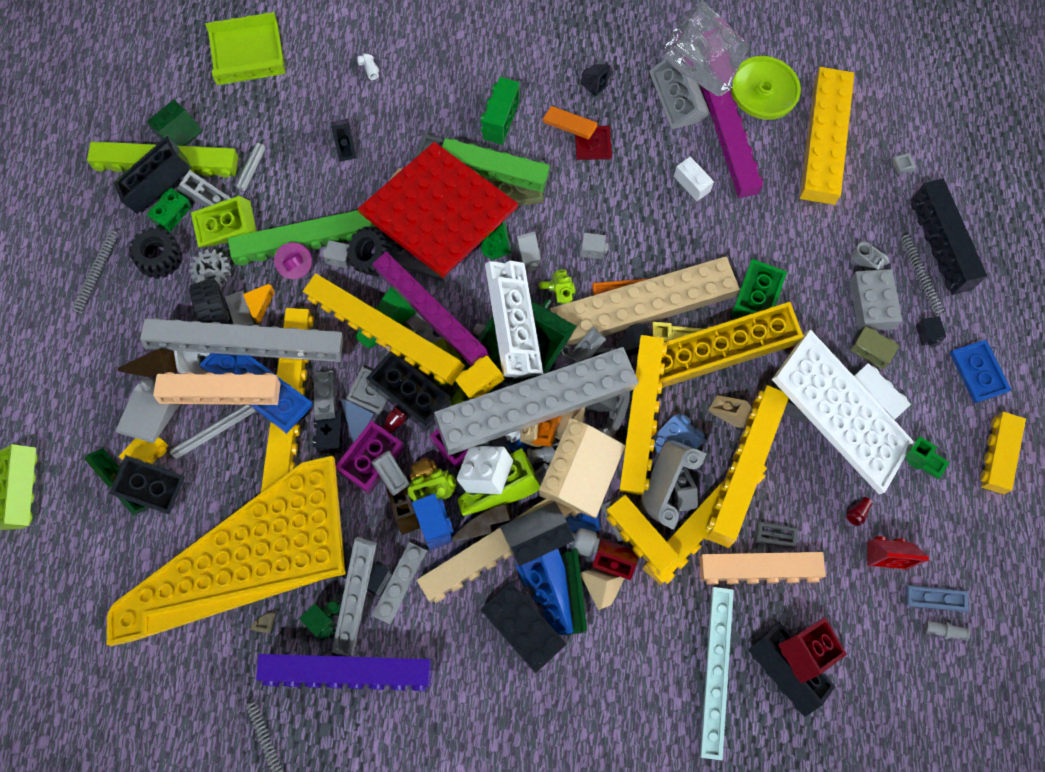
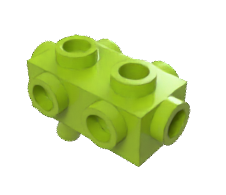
(561, 285)
(437, 483)

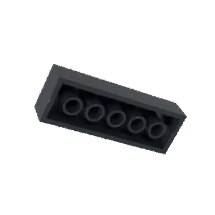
(948, 237)

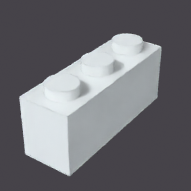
(882, 391)

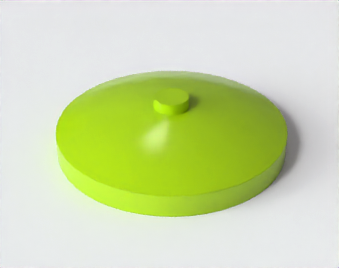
(765, 88)

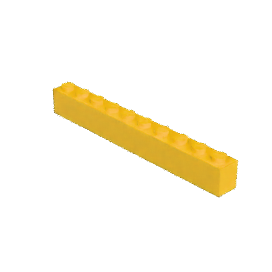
(384, 329)
(282, 446)

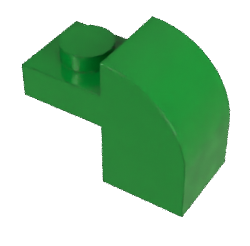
(922, 457)

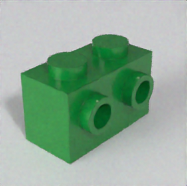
(169, 210)

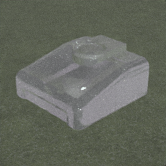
(706, 49)

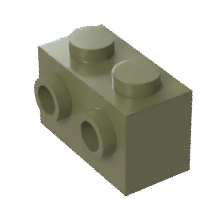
(874, 347)

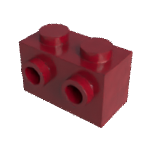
(615, 559)

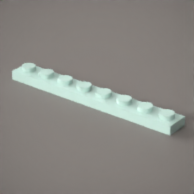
(716, 674)

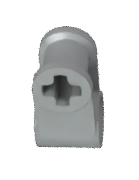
(870, 257)

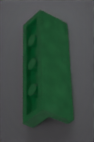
(575, 591)

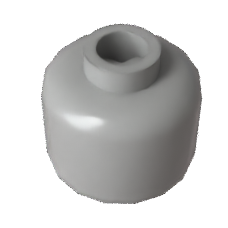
(585, 542)

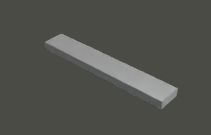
(354, 597)

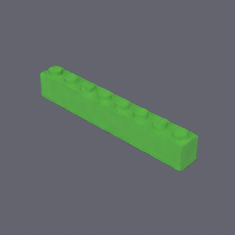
(311, 233)

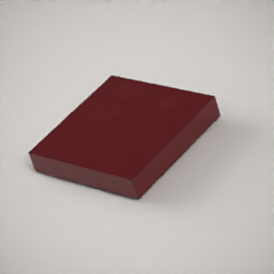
(595, 148)

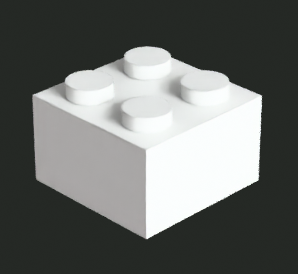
(485, 469)

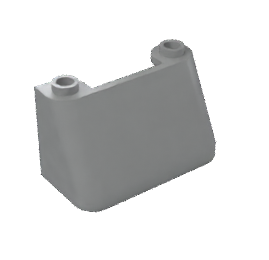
(663, 479)

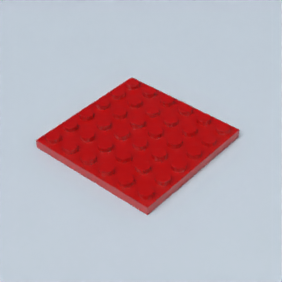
(438, 209)

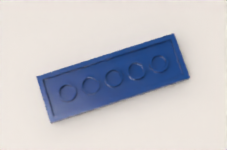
(291, 403)

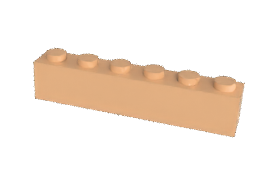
(217, 389)
(762, 566)

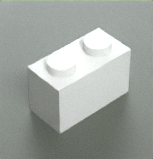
(693, 178)

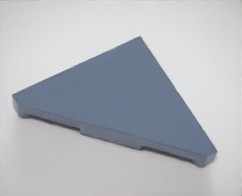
(356, 417)

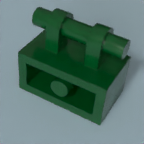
(320, 621)

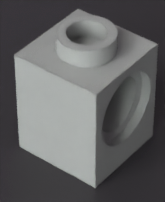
(594, 246)
(336, 254)

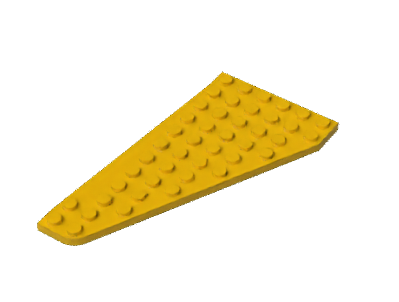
(263, 549)

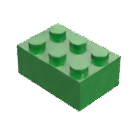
(500, 110)
(758, 289)

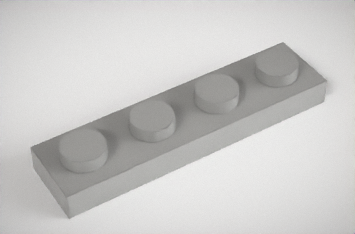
(399, 583)

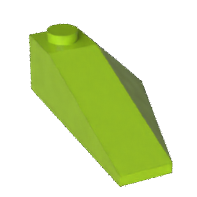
(520, 483)

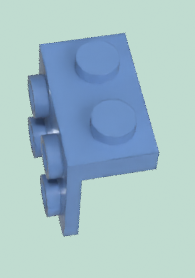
(679, 430)

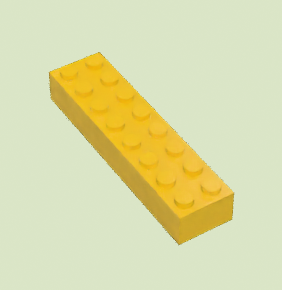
(827, 136)
(730, 344)
(747, 467)

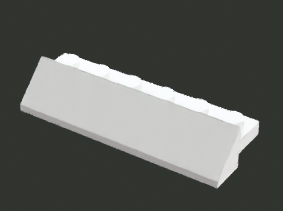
(513, 319)

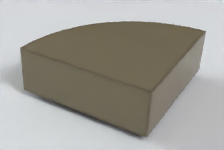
(264, 623)

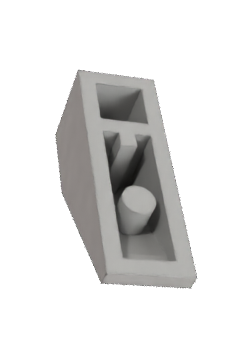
(200, 190)

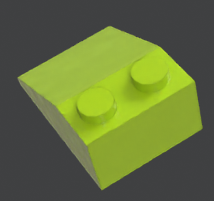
(223, 220)

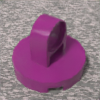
(293, 260)

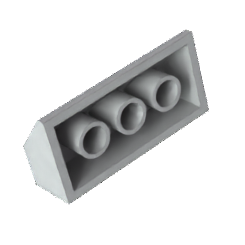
(679, 96)

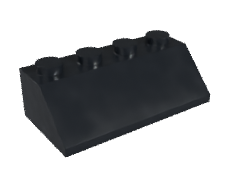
(152, 175)
(804, 696)

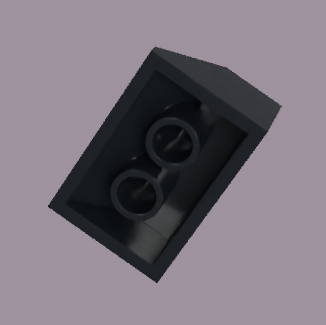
(537, 533)

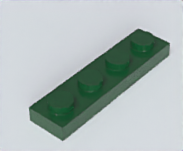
(106, 469)

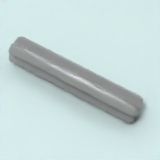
(250, 167)

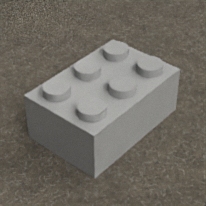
(875, 299)

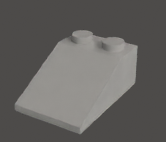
(144, 415)

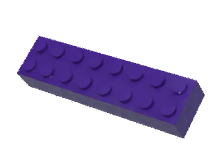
(344, 670)

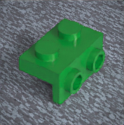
(496, 243)

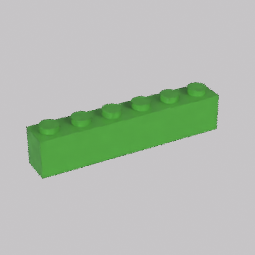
(500, 166)

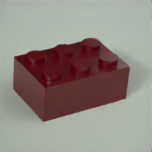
(812, 650)

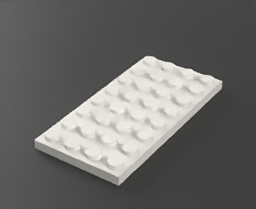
(843, 411)

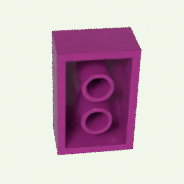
(369, 445)

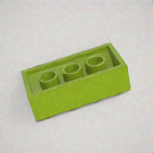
(16, 486)

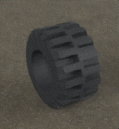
(146, 243)
(361, 245)
(209, 302)

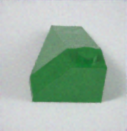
(393, 307)

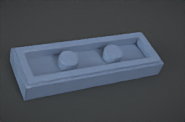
(936, 598)

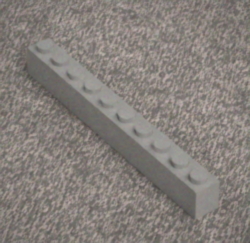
(242, 340)

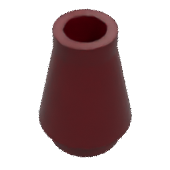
(393, 420)
(859, 512)

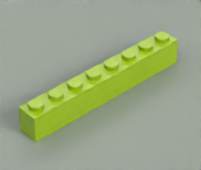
(122, 156)

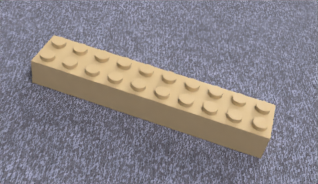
(650, 299)

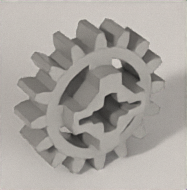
(210, 261)

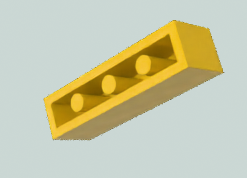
(1003, 452)
(641, 535)

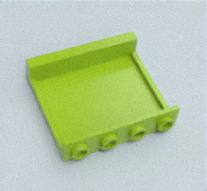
(245, 48)

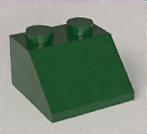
(174, 122)

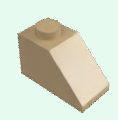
(731, 410)

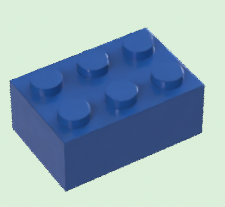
(433, 521)

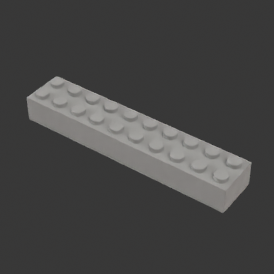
(535, 400)

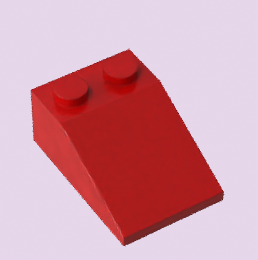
(894, 553)

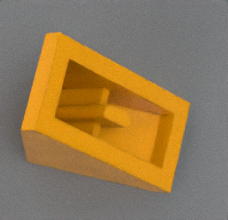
(258, 301)

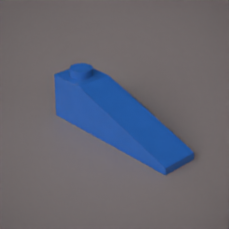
(548, 582)

